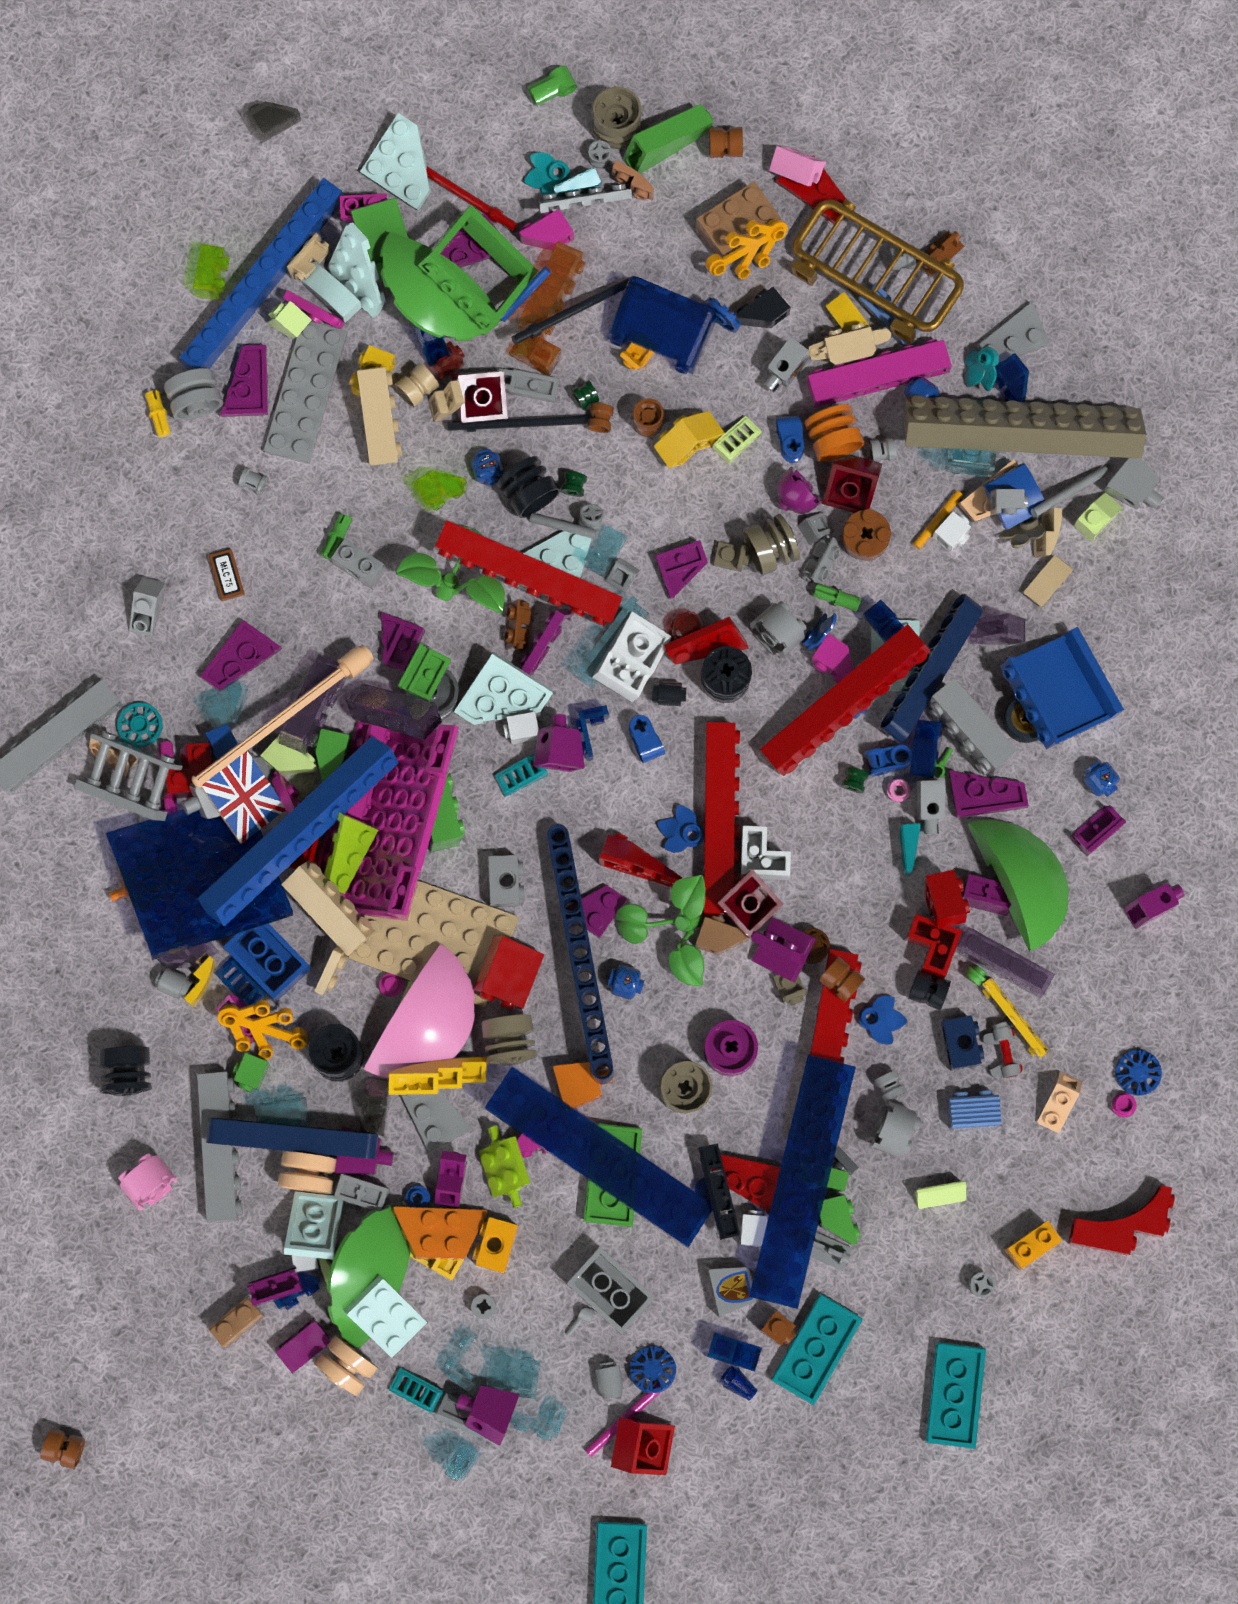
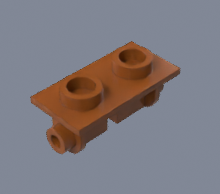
(945, 247)
(514, 635)

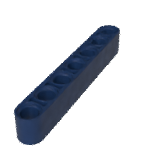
(928, 675)
(292, 1138)

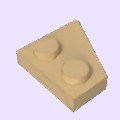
(334, 965)

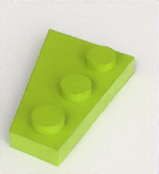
(349, 850)

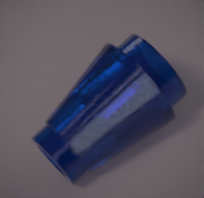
(736, 1382)

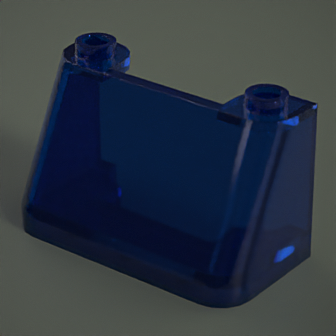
(662, 323)

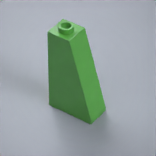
(667, 138)

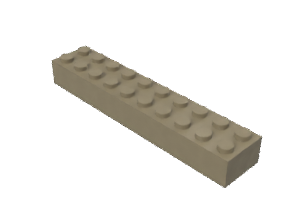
(1023, 427)

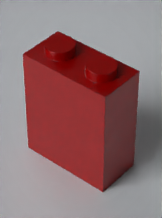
(508, 973)

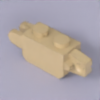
(849, 345)

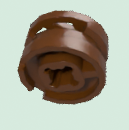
(820, 947)

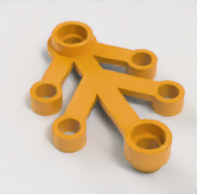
(772, 232)
(261, 1025)

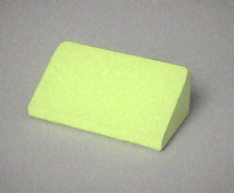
(941, 1194)

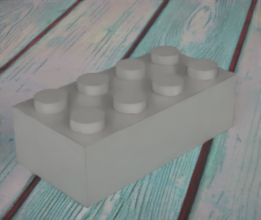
(972, 728)

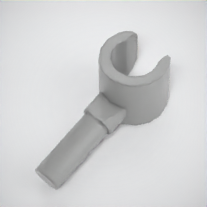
(585, 1314)

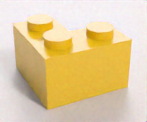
(688, 437)

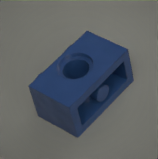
(959, 1057)

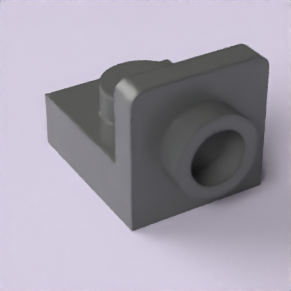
(844, 1162)

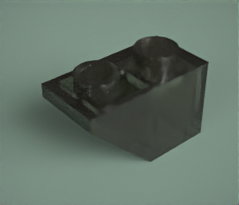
(375, 1106)

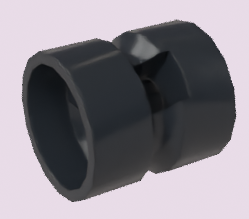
(921, 986)

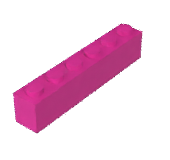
(878, 373)

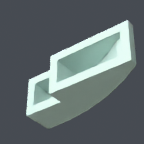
(332, 293)

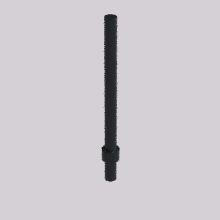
(535, 329)
(519, 422)

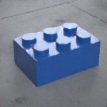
(268, 959)

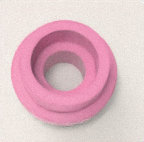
(898, 782)

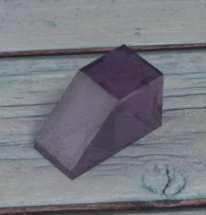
(999, 630)

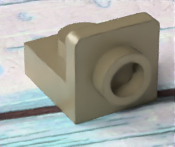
(731, 556)
(790, 991)

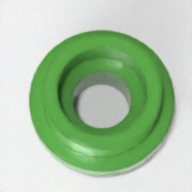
(976, 974)

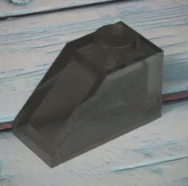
(271, 119)

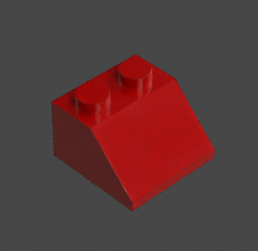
(642, 1446)

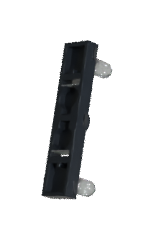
(718, 1191)

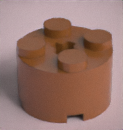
(866, 521)

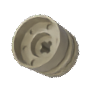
(616, 116)
(775, 543)
(509, 1039)
(698, 1081)

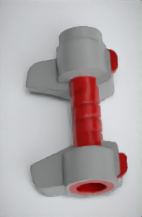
(1002, 1036)

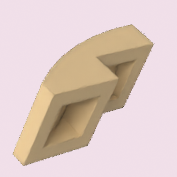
(446, 401)
(1052, 523)
(1048, 581)

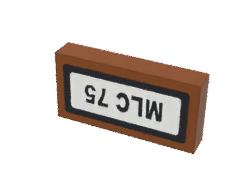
(226, 575)

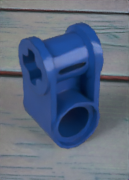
(790, 434)
(647, 742)
(887, 759)

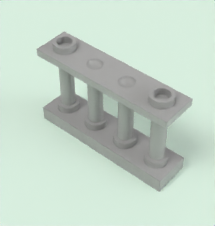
(111, 793)

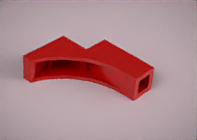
(1119, 1234)

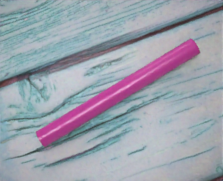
(630, 1413)

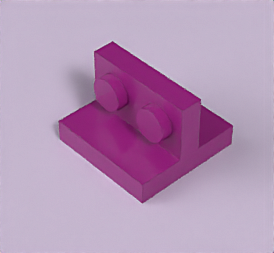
(782, 949)

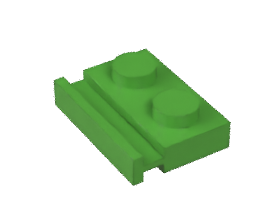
(424, 673)

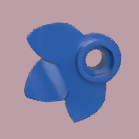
(816, 635)
(678, 828)
(885, 1019)

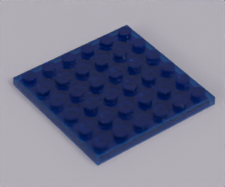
(172, 865)

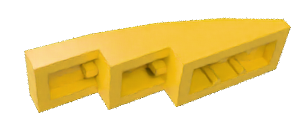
(435, 1075)

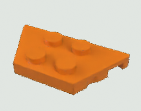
(439, 1231)

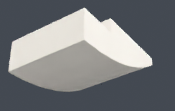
(632, 657)

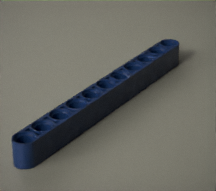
(582, 964)

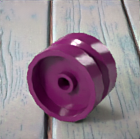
(735, 1034)

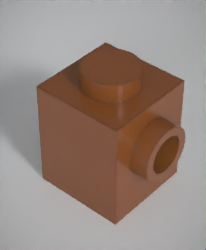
(779, 1329)

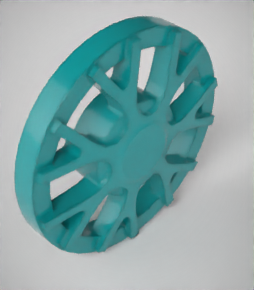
(140, 724)

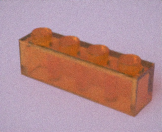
(549, 295)

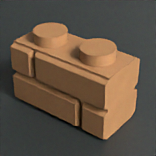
(236, 1322)

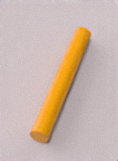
(938, 519)

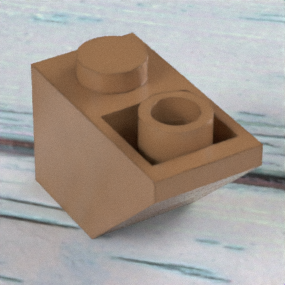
(719, 937)

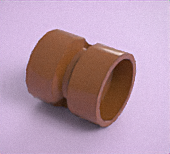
(725, 142)
(648, 417)
(842, 979)
(54, 1445)

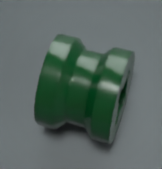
(585, 394)
(574, 483)
(855, 780)

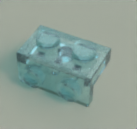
(514, 1375)

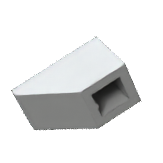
(146, 606)

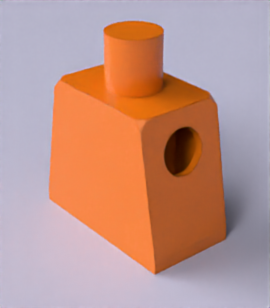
(577, 1083)

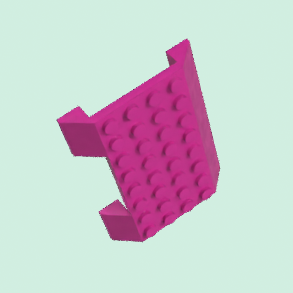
(403, 812)

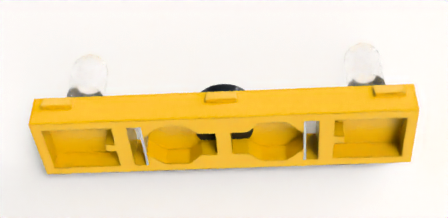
(1013, 1019)

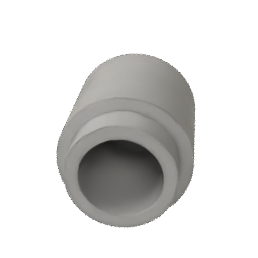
(173, 983)
(609, 1380)

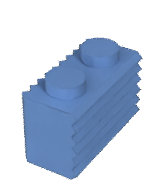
(974, 1110)

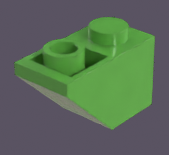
(837, 1220)

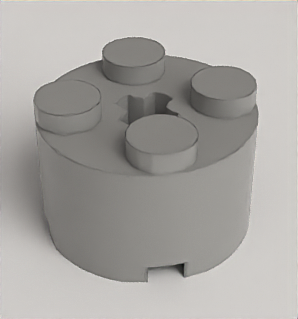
(778, 629)
(894, 1129)

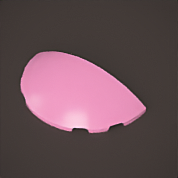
(430, 1020)

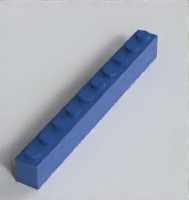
(262, 277)
(297, 831)

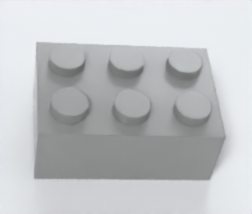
(610, 1290)

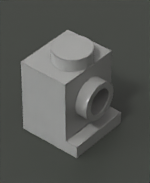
(1007, 500)

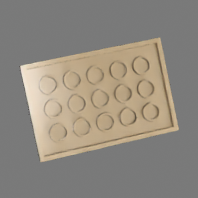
(434, 920)

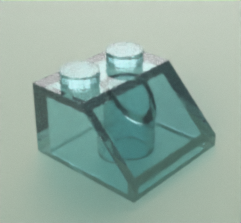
(970, 462)

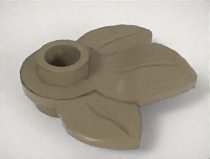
(1024, 532)

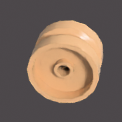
(306, 1173)
(343, 1369)

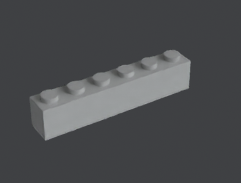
(57, 735)
(218, 1160)

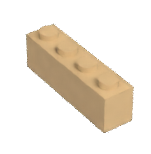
(378, 416)
(328, 907)

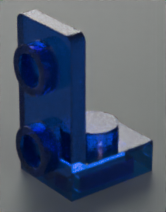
(594, 716)

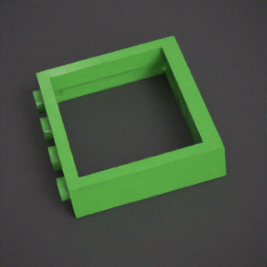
(498, 248)

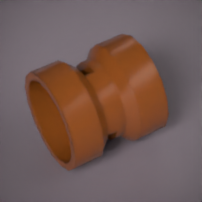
(600, 418)

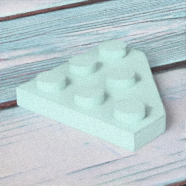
(400, 163)
(356, 271)
(563, 552)
(501, 692)

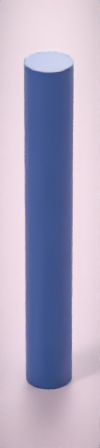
(529, 289)

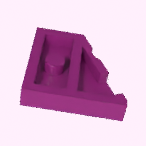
(680, 566)
(399, 641)
(600, 909)

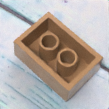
(733, 216)

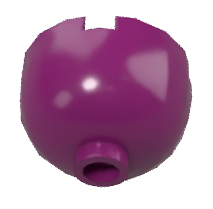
(796, 492)

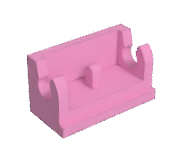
(797, 165)

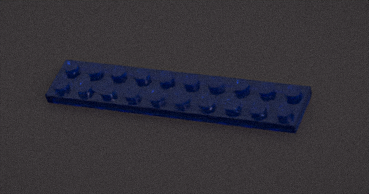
(599, 1157)
(802, 1182)

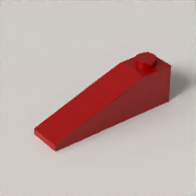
(630, 859)

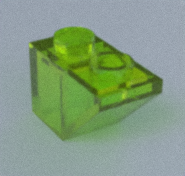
(437, 488)

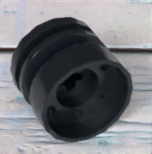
(528, 486)
(718, 685)
(336, 1039)
(124, 1070)

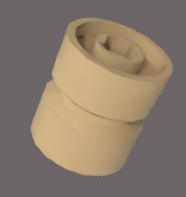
(415, 386)

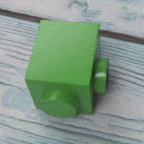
(250, 1072)

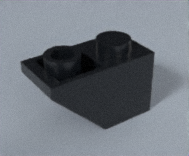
(764, 311)

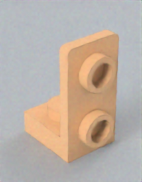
(1060, 1102)

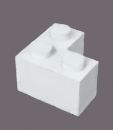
(754, 855)

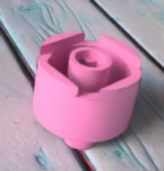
(147, 1181)

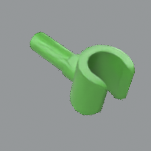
(942, 762)

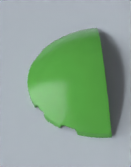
(423, 299)
(1028, 876)
(363, 1255)

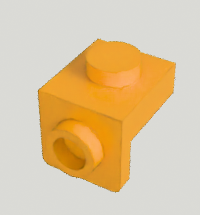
(636, 357)

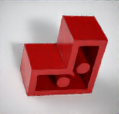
(193, 760)
(945, 899)
(939, 942)

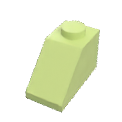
(1097, 516)

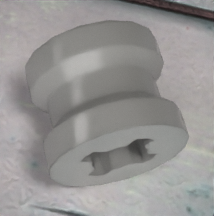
(599, 148)
(591, 516)
(987, 1282)
(486, 1308)

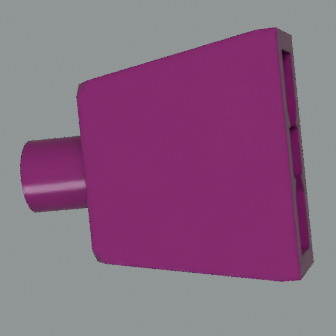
(559, 747)
(1153, 904)
(363, 1166)
(489, 1412)

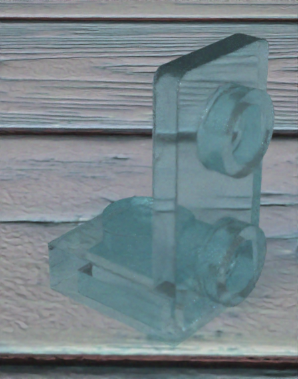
(605, 551)
(462, 1377)
(554, 1419)

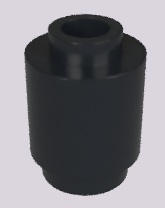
(669, 693)

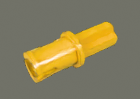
(157, 413)

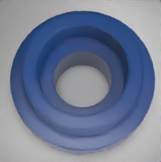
(414, 1190)

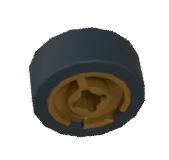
(1015, 727)

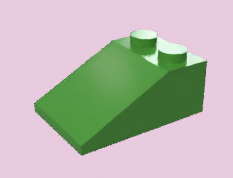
(375, 223)

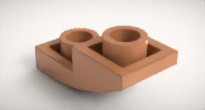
(639, 185)

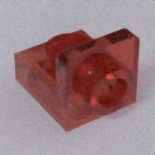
(448, 365)

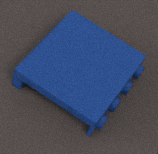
(1062, 688)

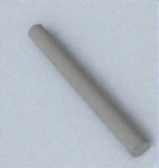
(1069, 491)

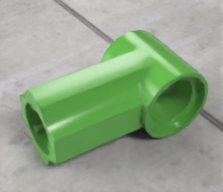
(556, 84)

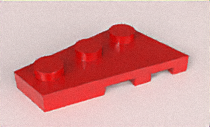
(703, 641)

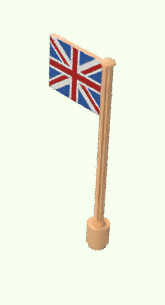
(236, 781)

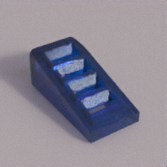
(258, 992)

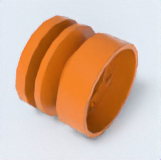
(834, 433)

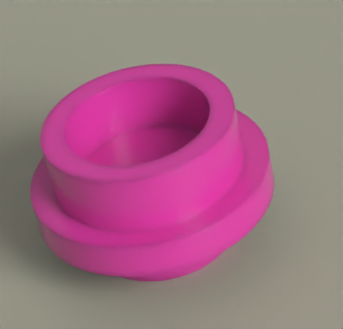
(391, 985)
(1124, 1105)

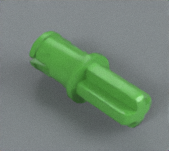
(336, 536)
(837, 597)

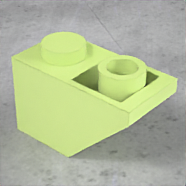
(288, 319)
(288, 761)

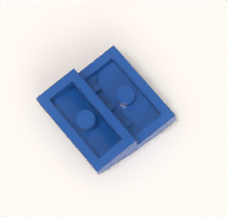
(1017, 478)

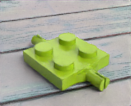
(504, 1167)

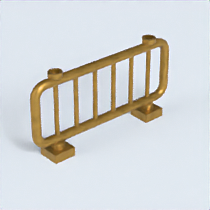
(901, 329)

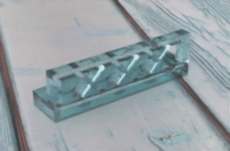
(590, 664)

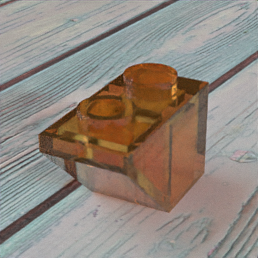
(537, 354)

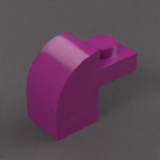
(450, 1179)

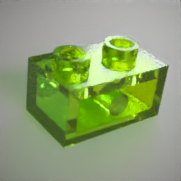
(210, 272)

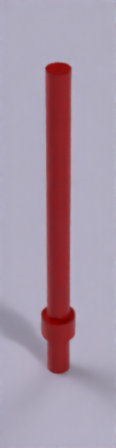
(494, 214)

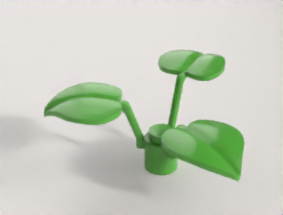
(422, 570)
(689, 896)

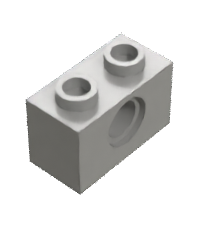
(358, 564)
(505, 866)

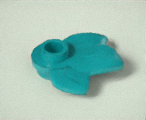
(542, 175)
(981, 367)

